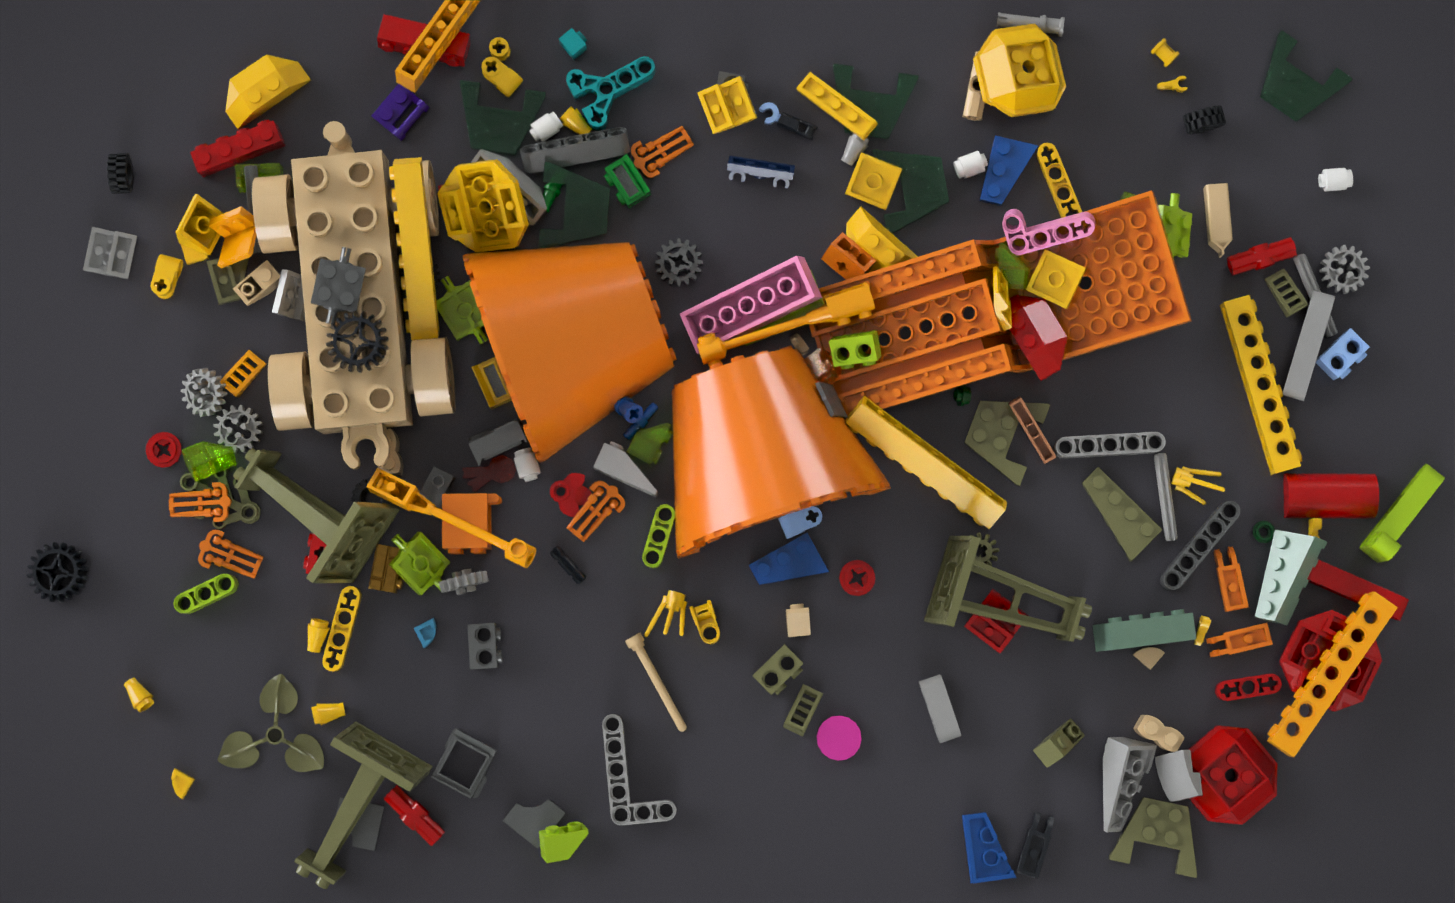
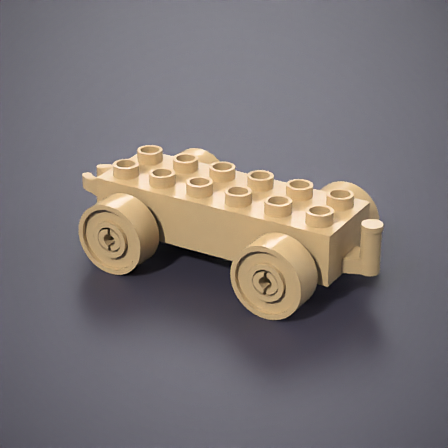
(350, 205)

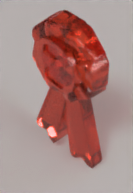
(500, 470)

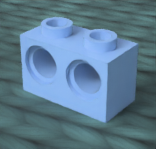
(1339, 351)

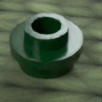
(962, 395)
(1270, 531)

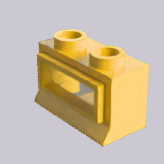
(492, 383)

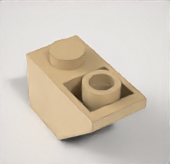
(258, 283)
(798, 621)

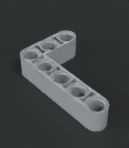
(623, 780)

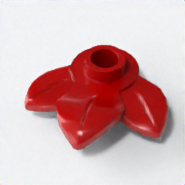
(574, 496)

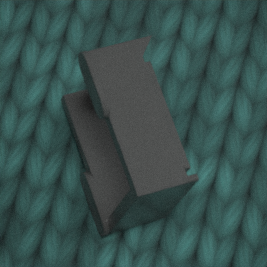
(496, 441)
(480, 780)

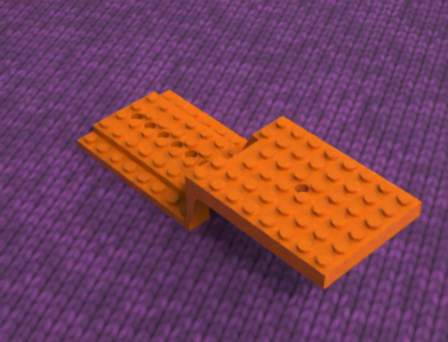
(1130, 297)

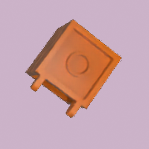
(474, 509)

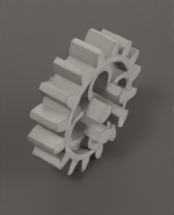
(1338, 257)
(198, 380)
(235, 417)
(463, 580)

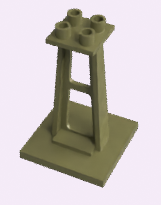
(348, 537)
(953, 579)
(378, 761)

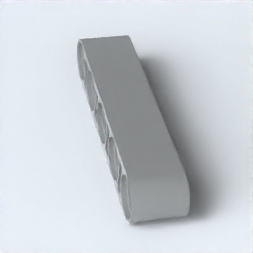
(1308, 345)
(1119, 440)

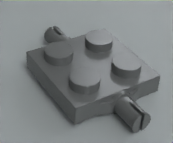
(338, 285)

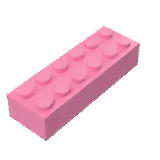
(753, 302)

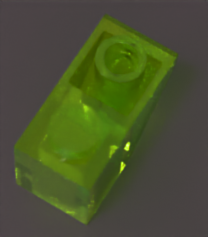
(1012, 267)
(648, 442)
(208, 459)

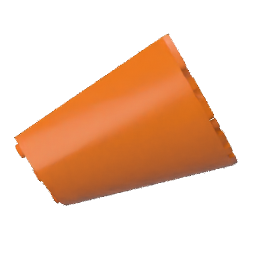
(569, 333)
(758, 447)

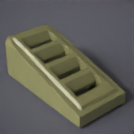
(1302, 303)
(795, 727)

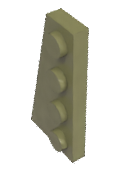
(1124, 517)

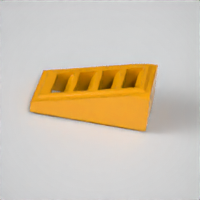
(237, 368)

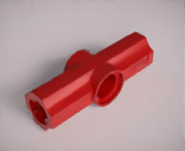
(1261, 256)
(414, 815)

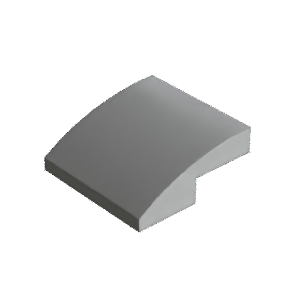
(109, 253)
(289, 296)
(1178, 776)

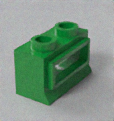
(627, 181)

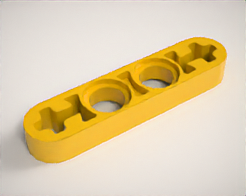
(1062, 182)
(345, 629)

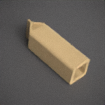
(1218, 216)

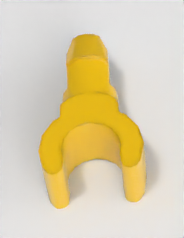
(1172, 85)
(1202, 629)

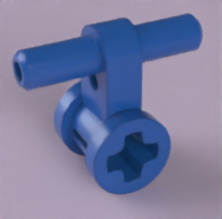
(634, 414)

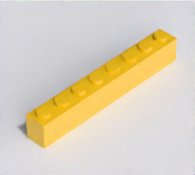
(415, 247)
(926, 462)

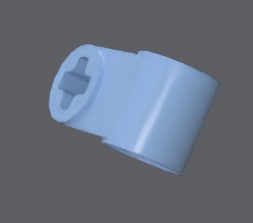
(796, 522)

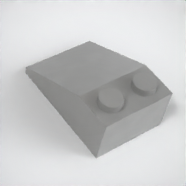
(618, 465)

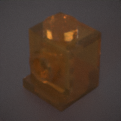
(821, 366)

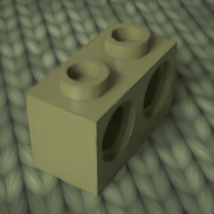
(774, 665)

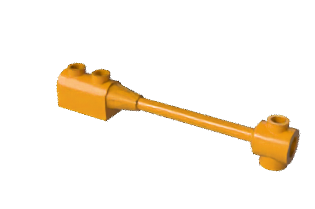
(838, 308)
(409, 498)

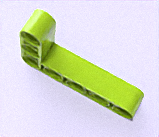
(1382, 540)

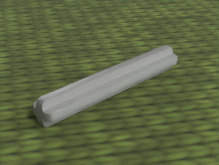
(1311, 284)
(1165, 497)

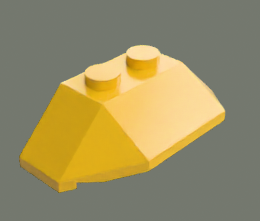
(262, 87)
(876, 240)

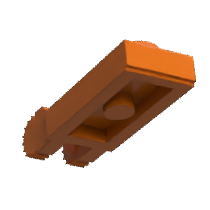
(1230, 581)
(1242, 640)

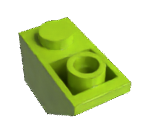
(561, 842)

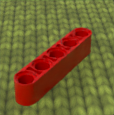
(1352, 587)

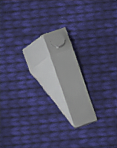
(1123, 768)

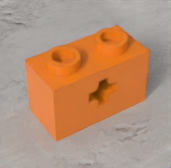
(848, 257)

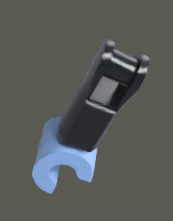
(787, 121)

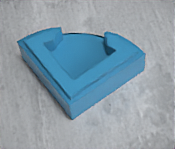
(426, 632)

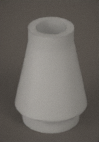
(854, 148)

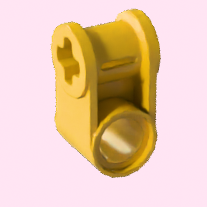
(503, 78)
(166, 272)
(705, 620)

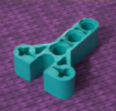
(593, 84)

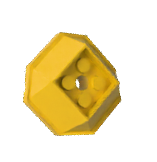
(1002, 75)
(466, 208)

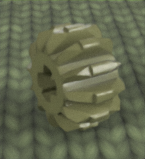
(988, 549)

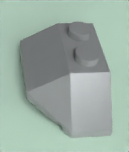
(531, 192)

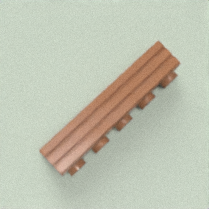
(1032, 430)

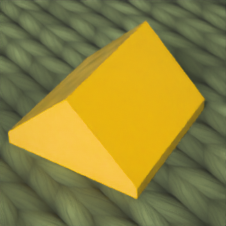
(194, 226)

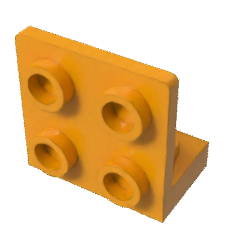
(238, 233)

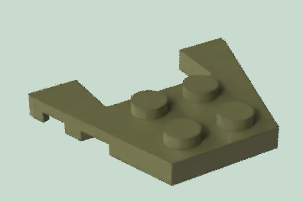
(993, 433)
(1160, 825)

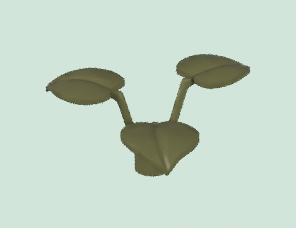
(303, 753)

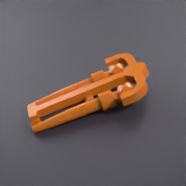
(640, 162)
(612, 491)
(225, 501)
(206, 546)

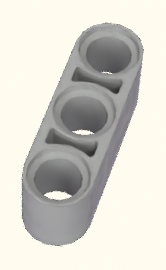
(940, 708)

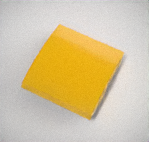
(727, 105)
(1001, 299)

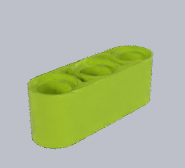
(666, 527)
(195, 596)

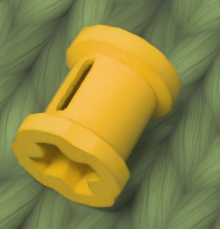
(494, 45)
(1165, 52)

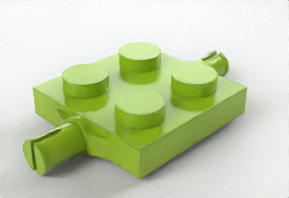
(1177, 226)
(461, 311)
(419, 562)

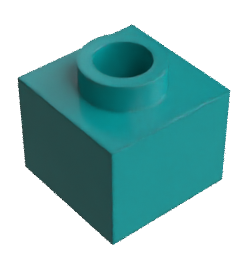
(573, 43)

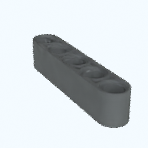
(576, 149)
(1207, 537)

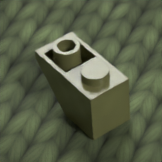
(1058, 743)

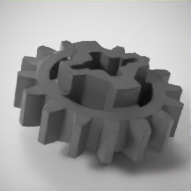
(675, 271)

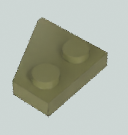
(226, 279)

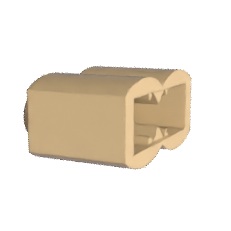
(395, 463)
(1153, 729)

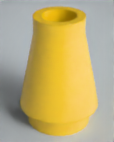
(575, 121)
(317, 633)
(139, 696)
(327, 712)

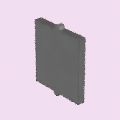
(831, 400)

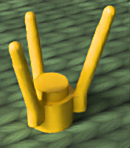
(1184, 477)
(674, 602)

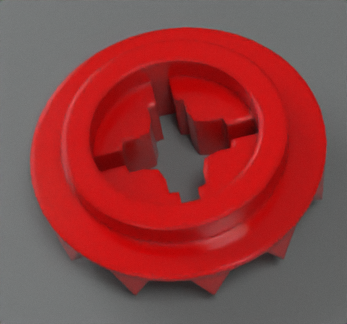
(153, 449)
(867, 580)

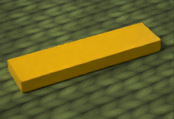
(837, 106)

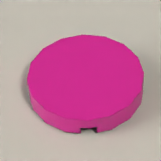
(839, 738)

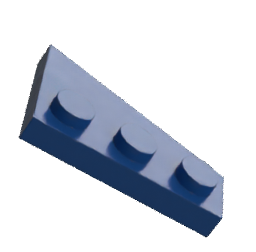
(1004, 167)
(790, 561)
(984, 852)

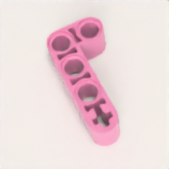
(1049, 228)

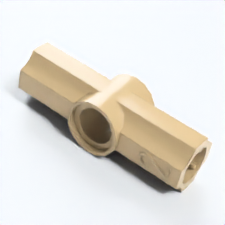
(974, 103)

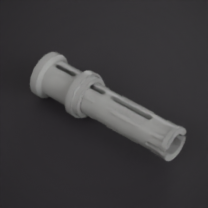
(1046, 24)

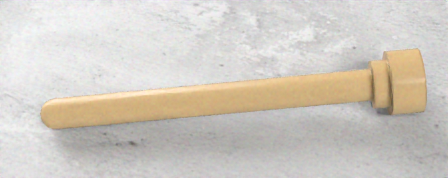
(636, 644)

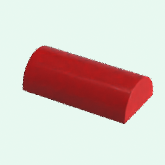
(1330, 495)

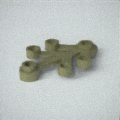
(241, 508)

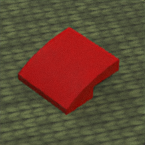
(991, 631)

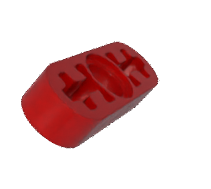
(1233, 695)

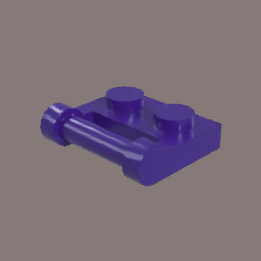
(395, 106)

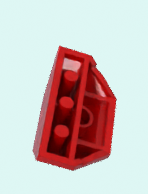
(1038, 334)

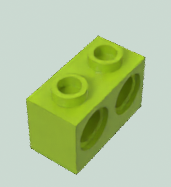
(854, 344)

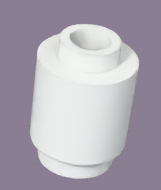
(545, 127)
(970, 164)
(1335, 179)
(526, 464)

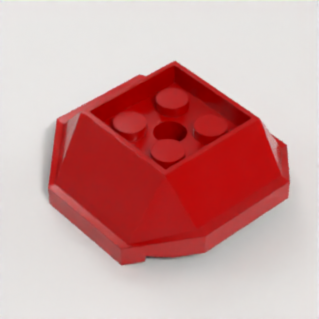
(1307, 645)
(1254, 775)

